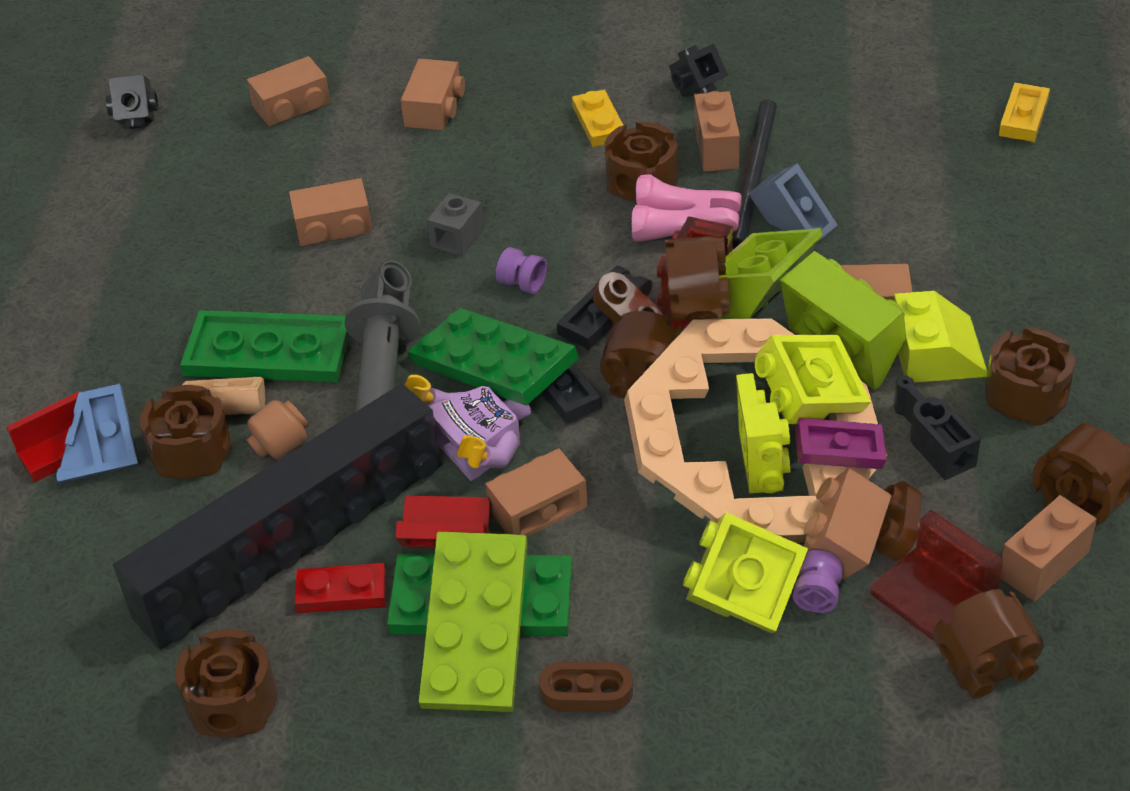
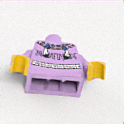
(473, 425)

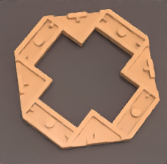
(706, 485)

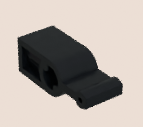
(937, 430)

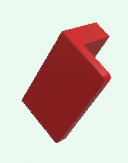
(42, 437)
(433, 514)

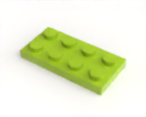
(474, 622)

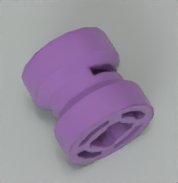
(521, 270)
(818, 581)

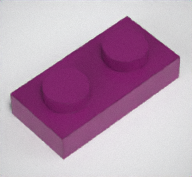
(840, 443)

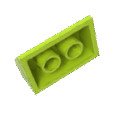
(760, 263)
(831, 302)

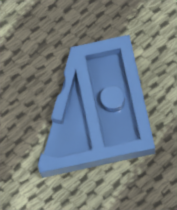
(98, 436)

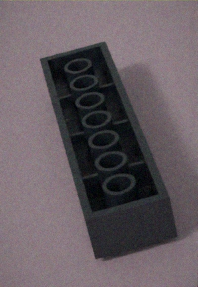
(278, 516)

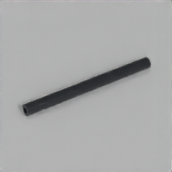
(754, 167)

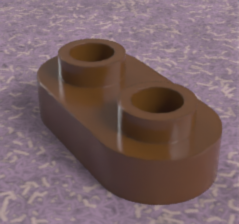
(616, 304)
(900, 521)
(586, 686)

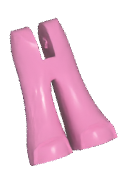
(665, 208)

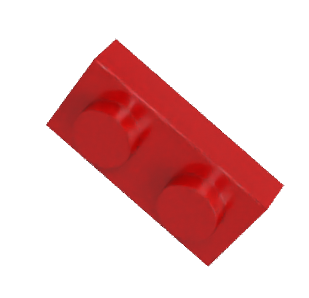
(340, 588)

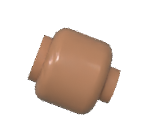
(277, 430)

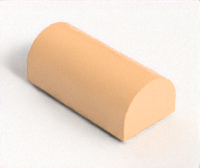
(236, 394)

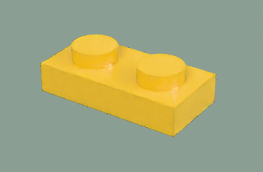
(1024, 112)
(596, 115)

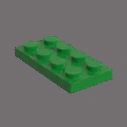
(266, 346)
(493, 355)
(544, 595)

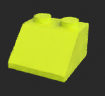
(938, 339)

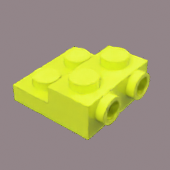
(810, 376)
(761, 438)
(744, 572)

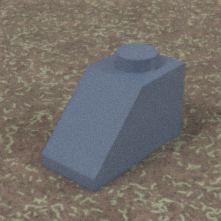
(791, 202)

